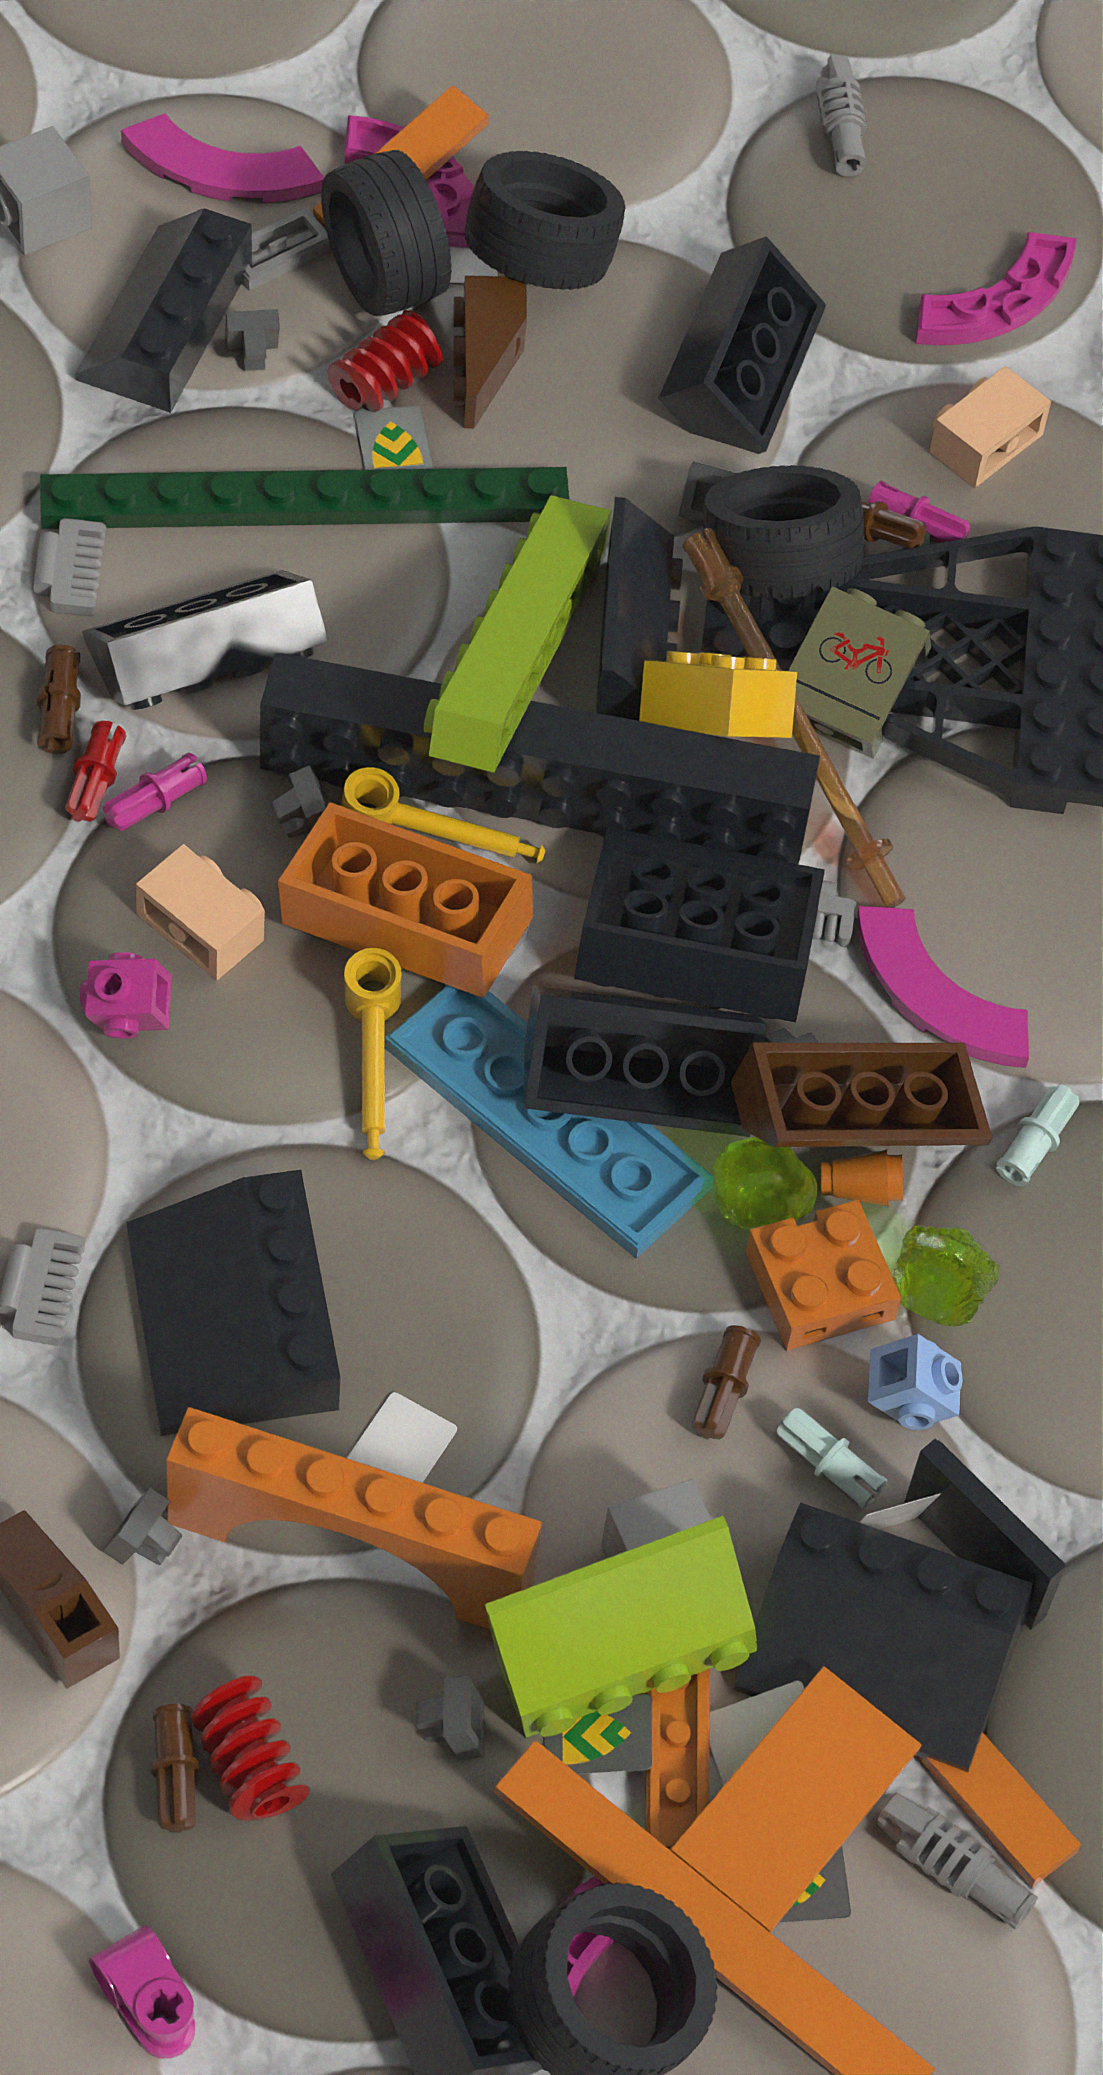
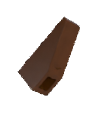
(492, 340)
(55, 1602)

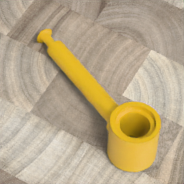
(381, 790)
(373, 1010)

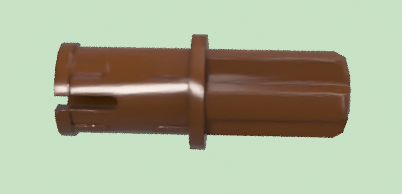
(891, 526)
(725, 1382)
(175, 1767)

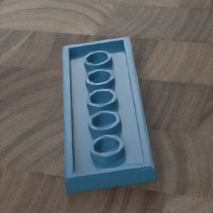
(608, 1169)

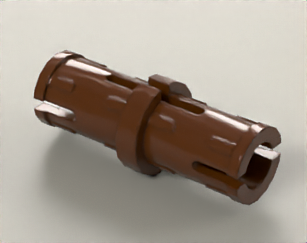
(59, 699)

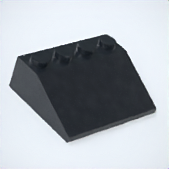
(699, 924)
(235, 1304)
(893, 1622)

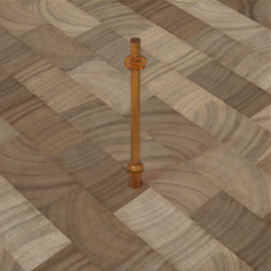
(723, 585)

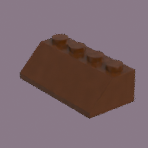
(860, 1095)

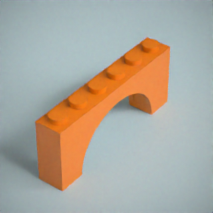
(240, 1475)

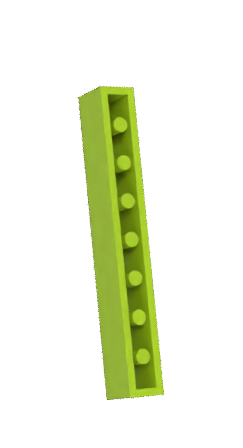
(518, 634)

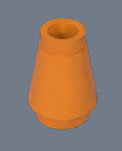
(866, 1177)

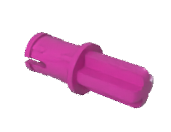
(940, 524)
(154, 792)

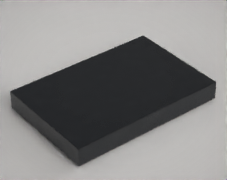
(982, 1526)

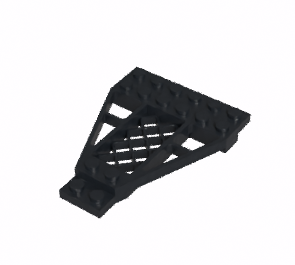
(1060, 680)

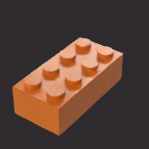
(408, 895)

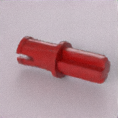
(94, 771)

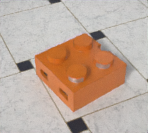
(823, 1275)

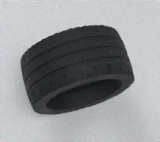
(544, 220)
(386, 232)
(788, 529)
(665, 1947)

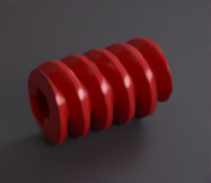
(385, 363)
(243, 1752)

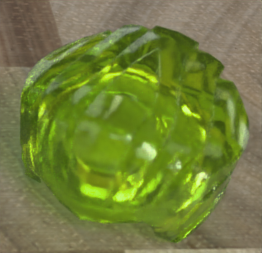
(761, 1184)
(944, 1274)

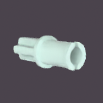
(1037, 1135)
(830, 1456)

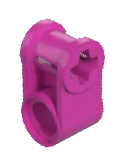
(143, 1984)

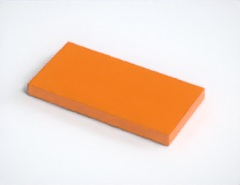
(796, 1799)

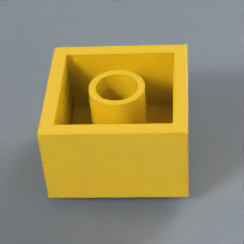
(719, 695)

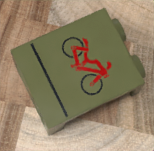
(856, 667)

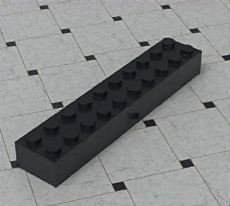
(557, 770)

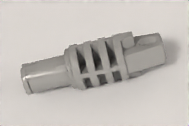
(842, 114)
(954, 1859)

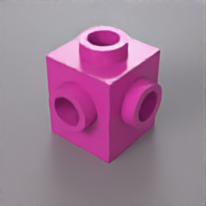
(127, 995)

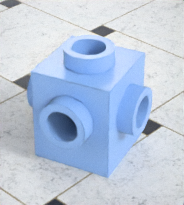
(915, 1382)

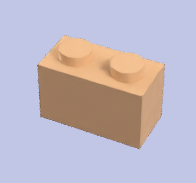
(989, 426)
(200, 911)

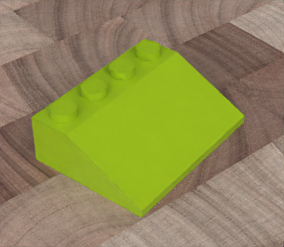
(623, 1628)

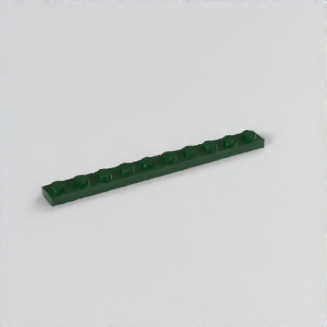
(300, 497)

